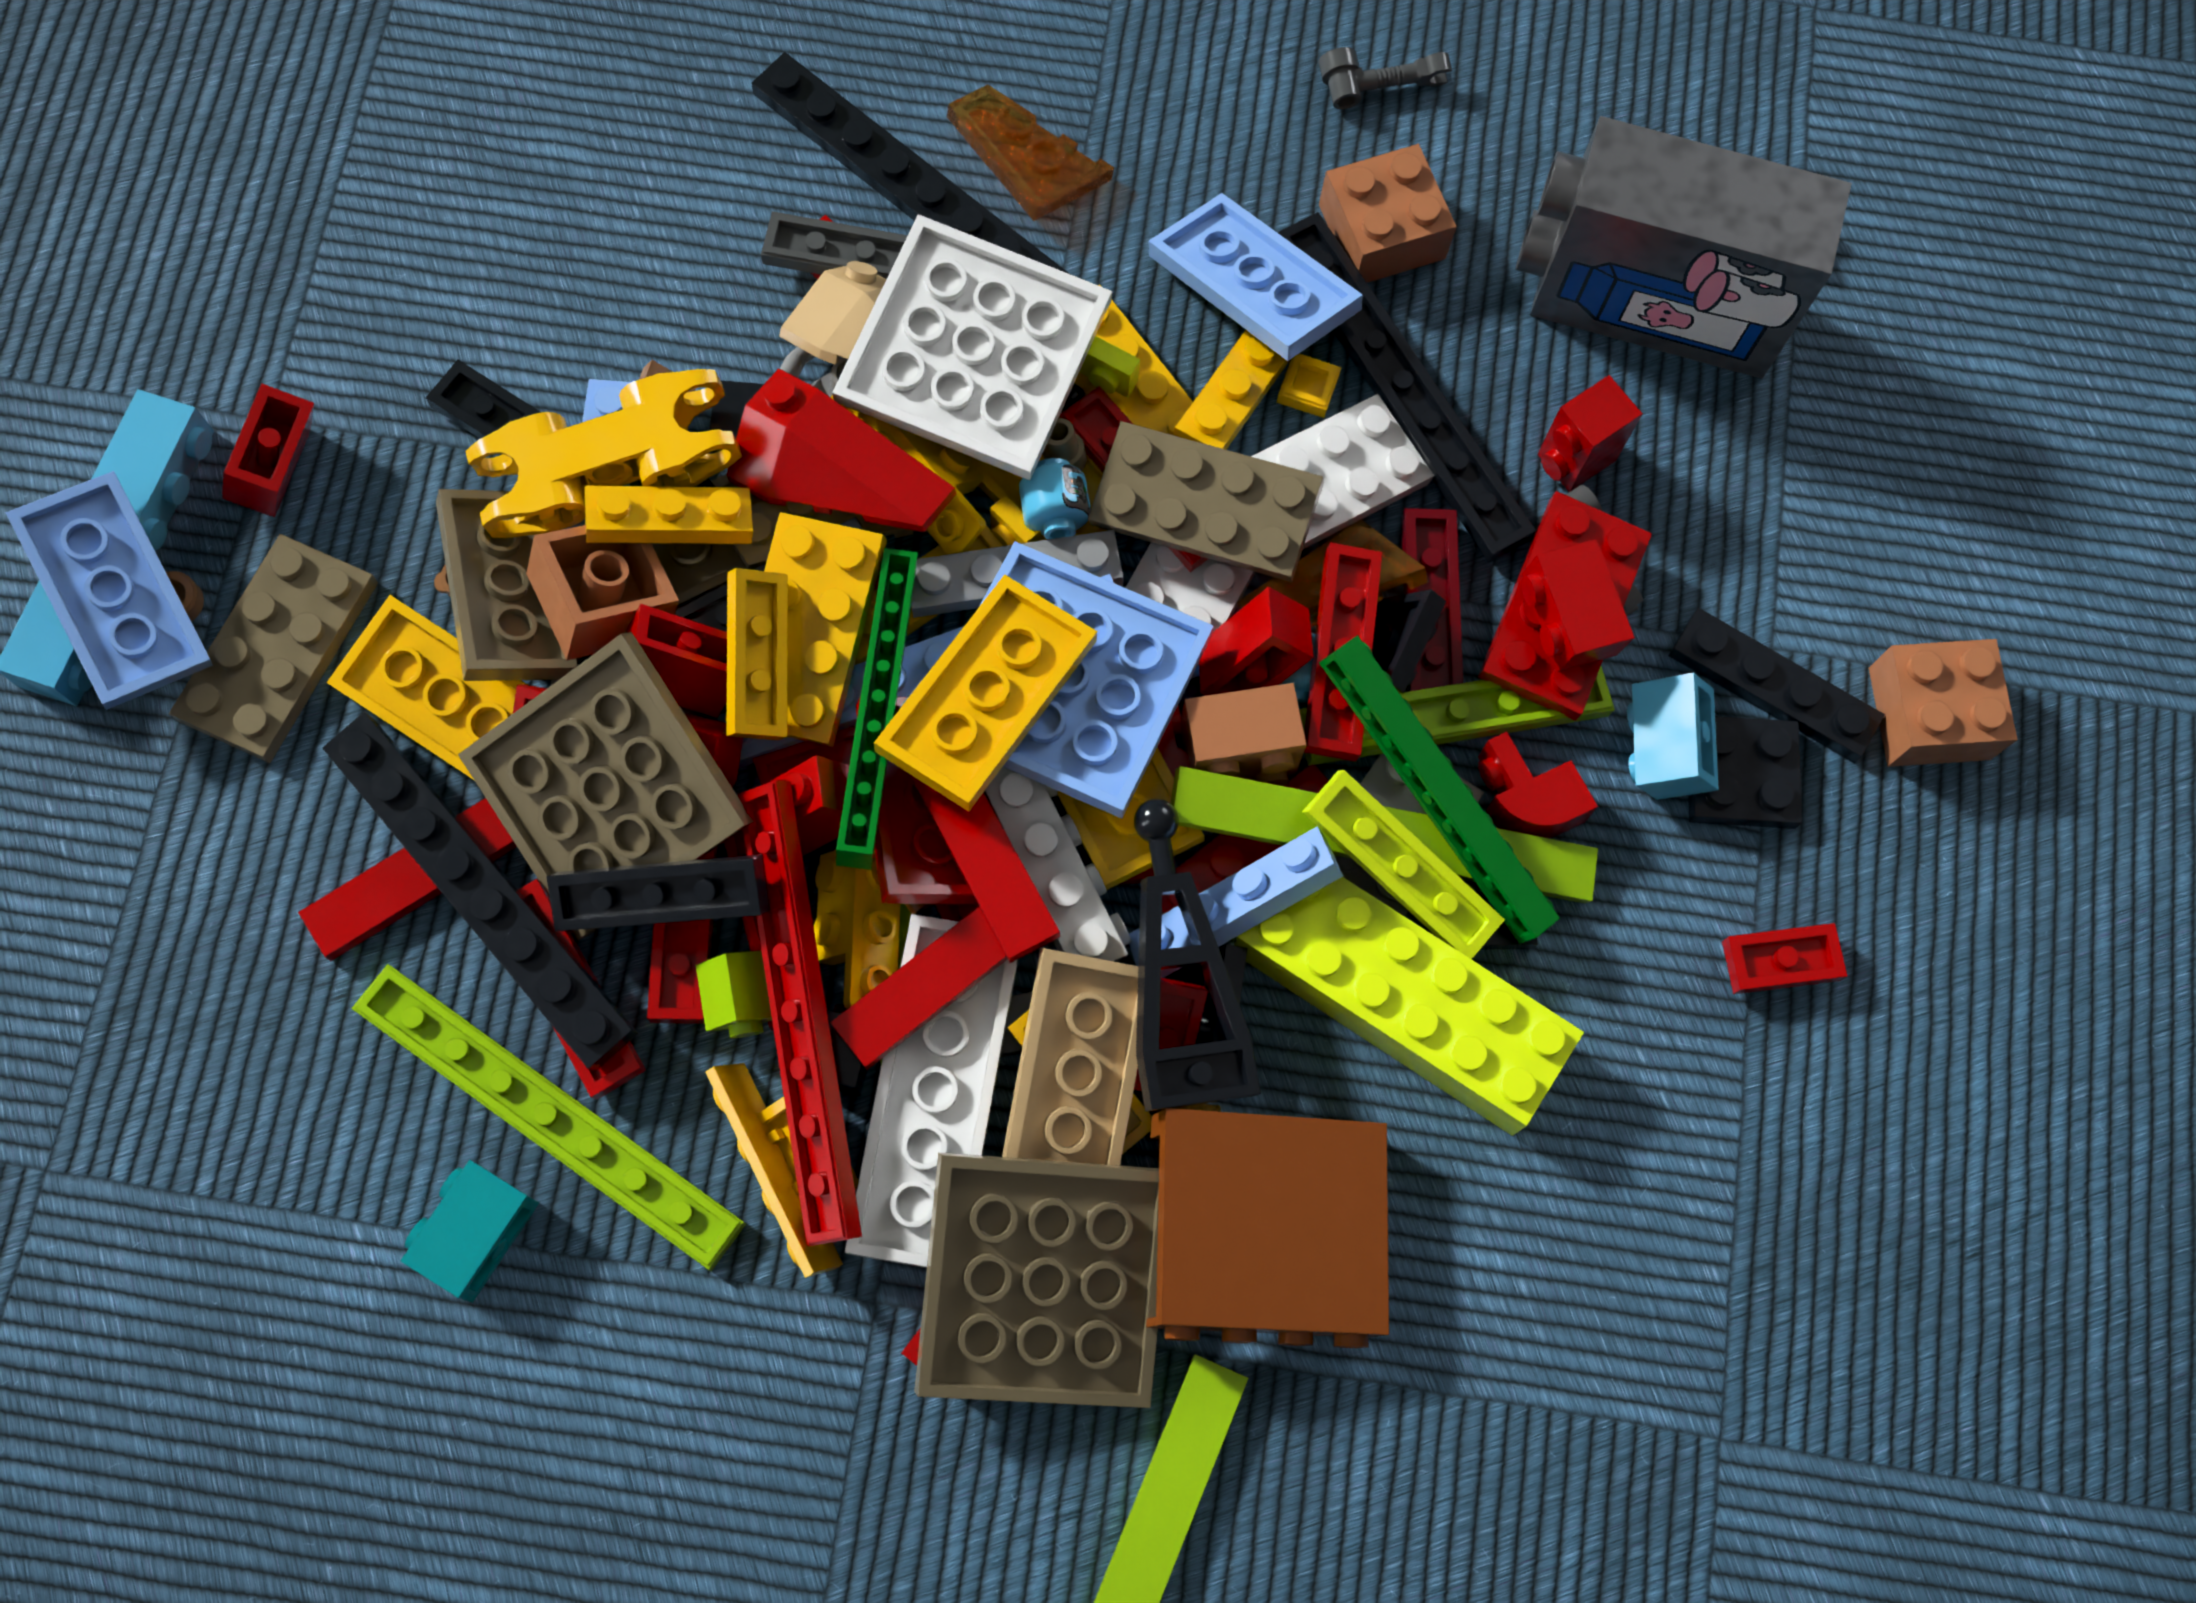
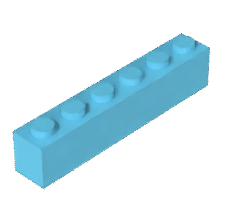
(154, 461)

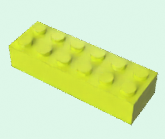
(1416, 1000)

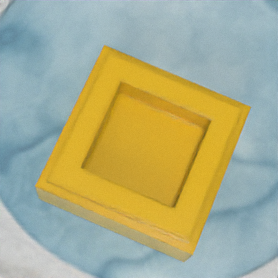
(1309, 385)

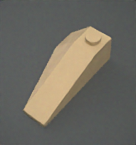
(834, 311)

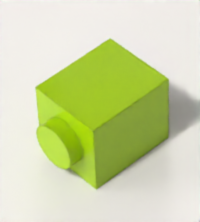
(734, 993)

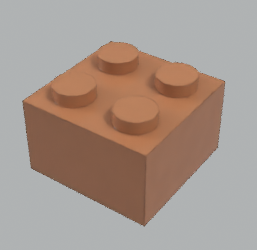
(1388, 213)
(594, 587)
(1942, 702)
(1245, 733)

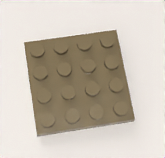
(605, 772)
(1040, 1282)

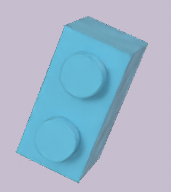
(1673, 736)

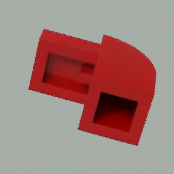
(1531, 805)

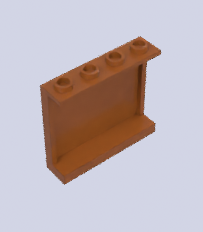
(1271, 1228)

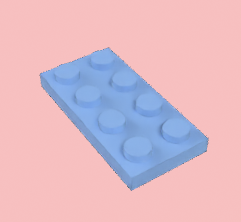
(1255, 276)
(109, 589)

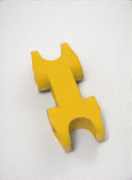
(633, 444)

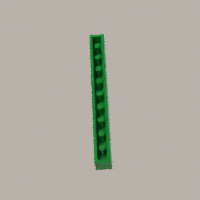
(876, 709)
(1439, 790)

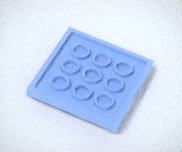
(1120, 696)

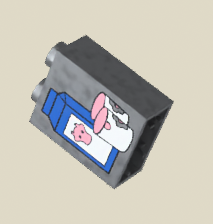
(1682, 245)

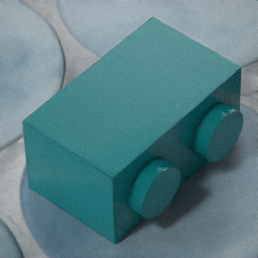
(468, 1230)

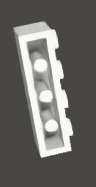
(1050, 857)

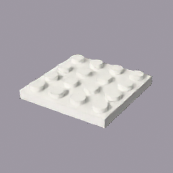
(972, 347)

